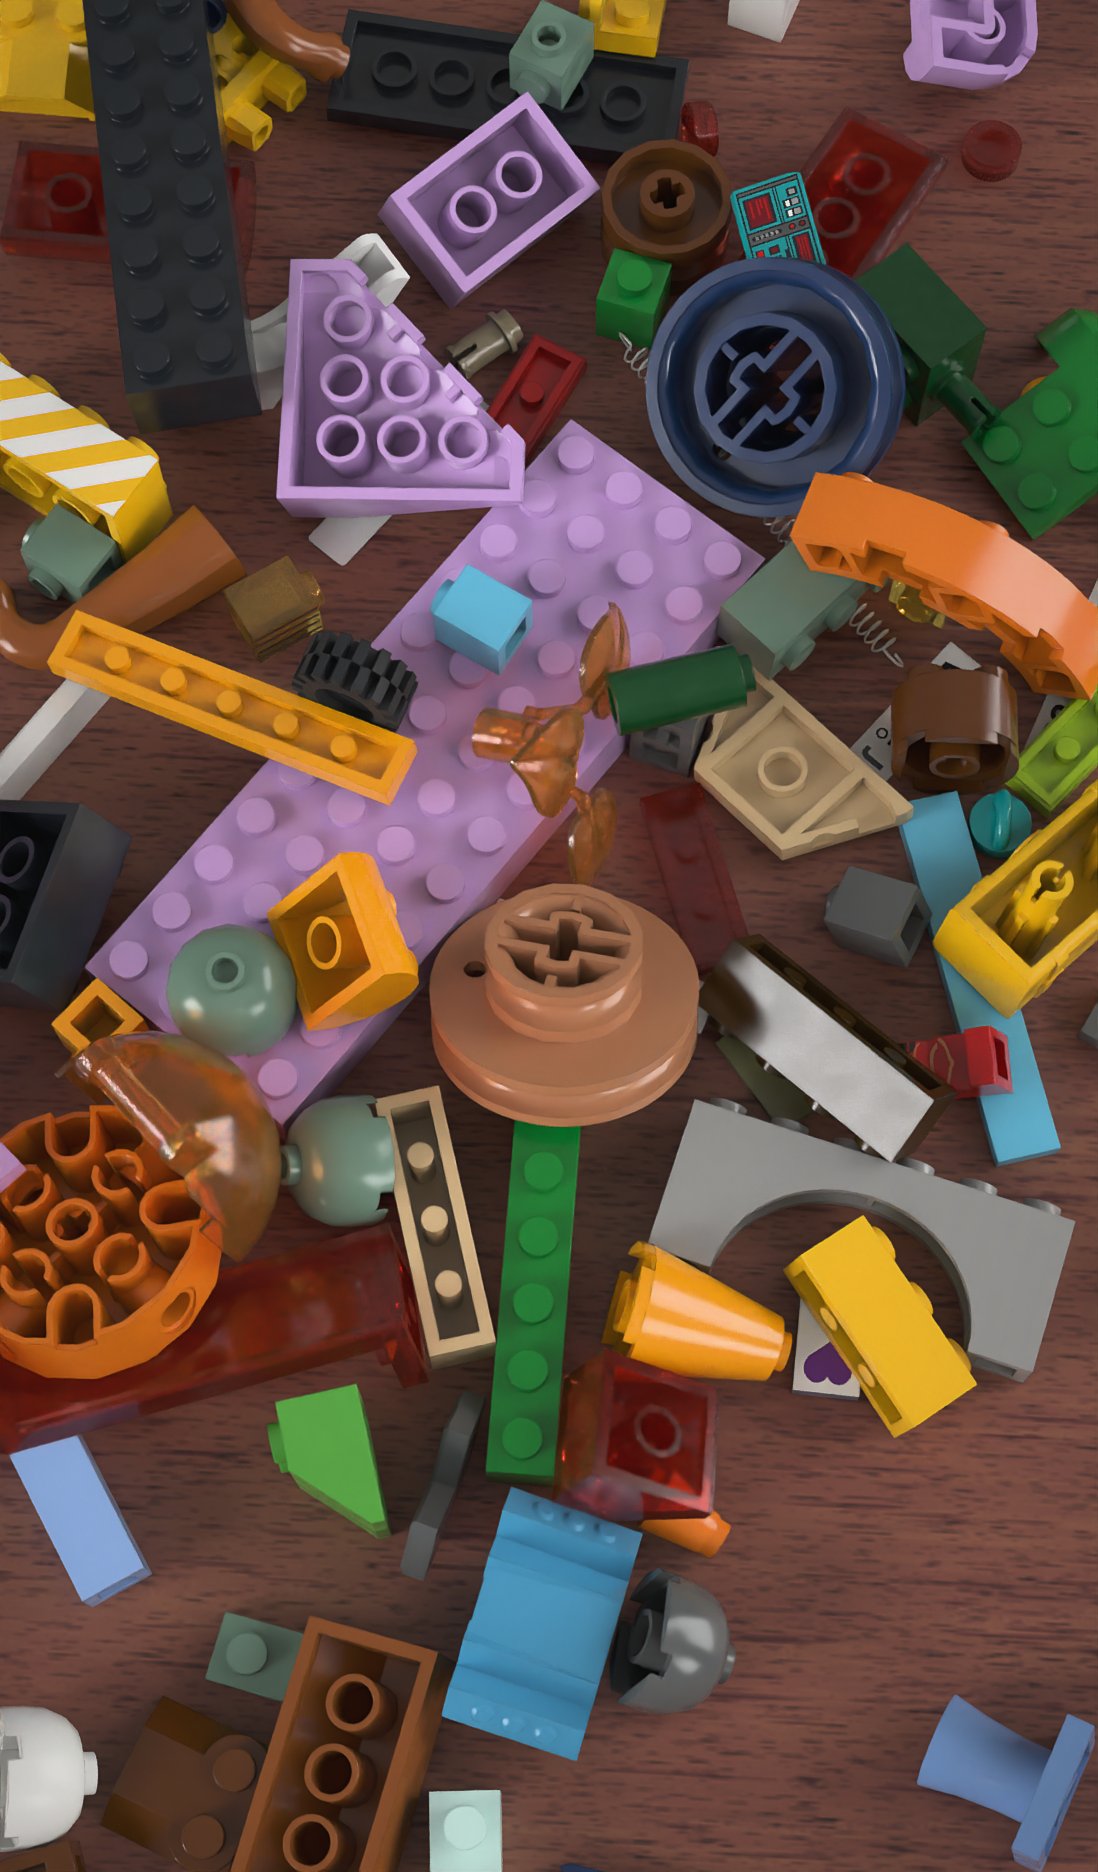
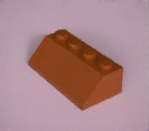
(346, 1754)

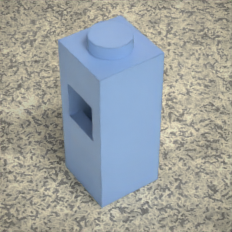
(81, 1518)

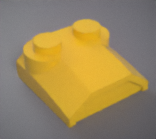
(44, 58)

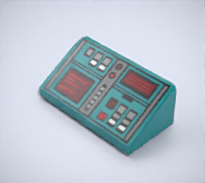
(777, 219)

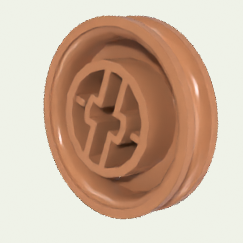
(576, 1009)

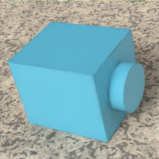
(481, 618)

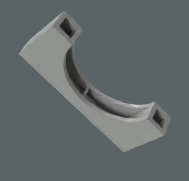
(993, 1249)

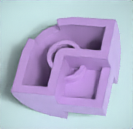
(970, 41)

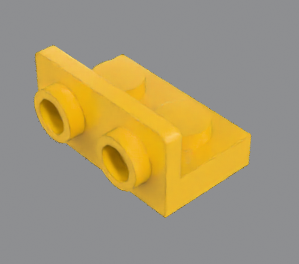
(625, 25)

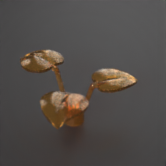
(548, 752)

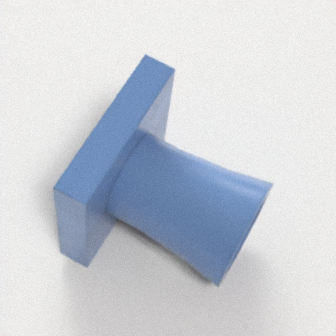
(1009, 1773)

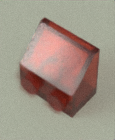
(636, 1442)

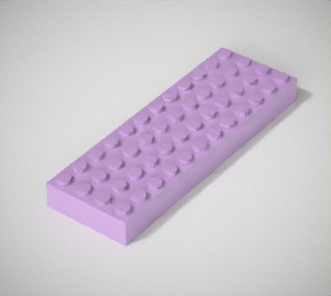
(459, 822)

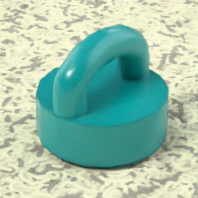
(999, 824)

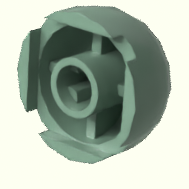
(232, 990)
(339, 1161)

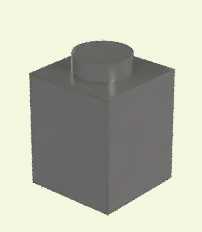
(877, 916)

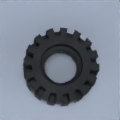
(355, 679)

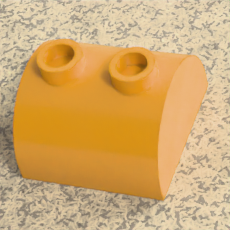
(344, 943)

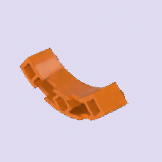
(962, 571)

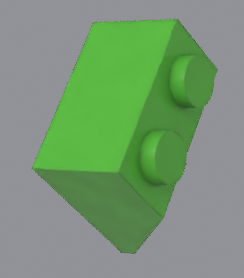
(332, 1455)

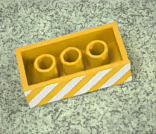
(75, 461)

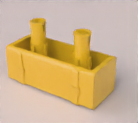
(1030, 912)

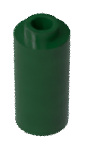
(679, 688)

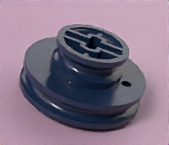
(716, 379)

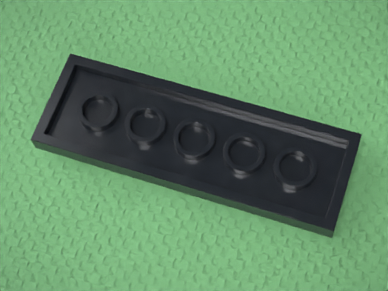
(457, 78)

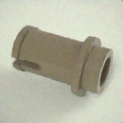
(485, 343)

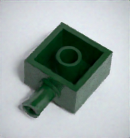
(936, 339)

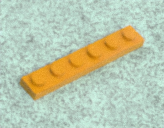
(233, 707)

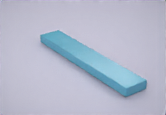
(945, 871)

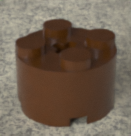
(954, 728)

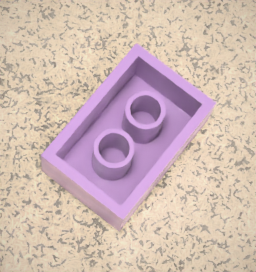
(488, 200)

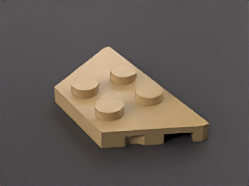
(793, 776)

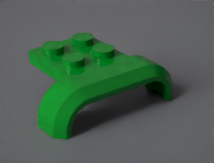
(1047, 440)

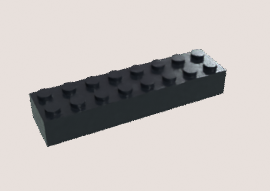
(170, 214)

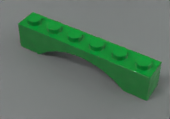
(533, 1305)

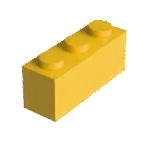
(881, 1325)

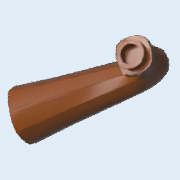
(286, 41)
(157, 584)

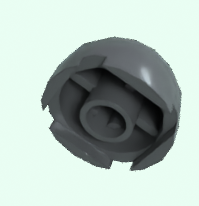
(673, 1649)

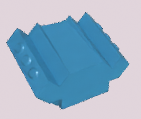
(542, 1624)

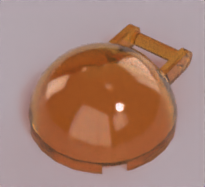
(200, 1119)

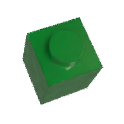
(633, 298)

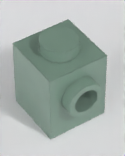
(551, 55)
(68, 555)

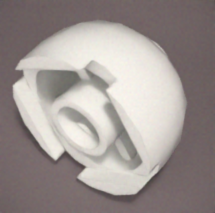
(40, 1777)

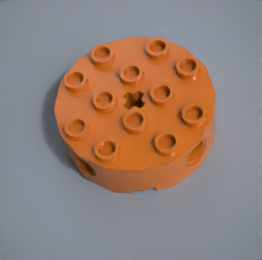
(96, 1248)

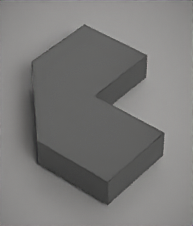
(439, 1498)

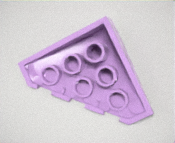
(375, 415)

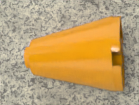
(691, 1322)

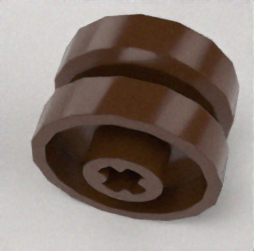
(668, 206)

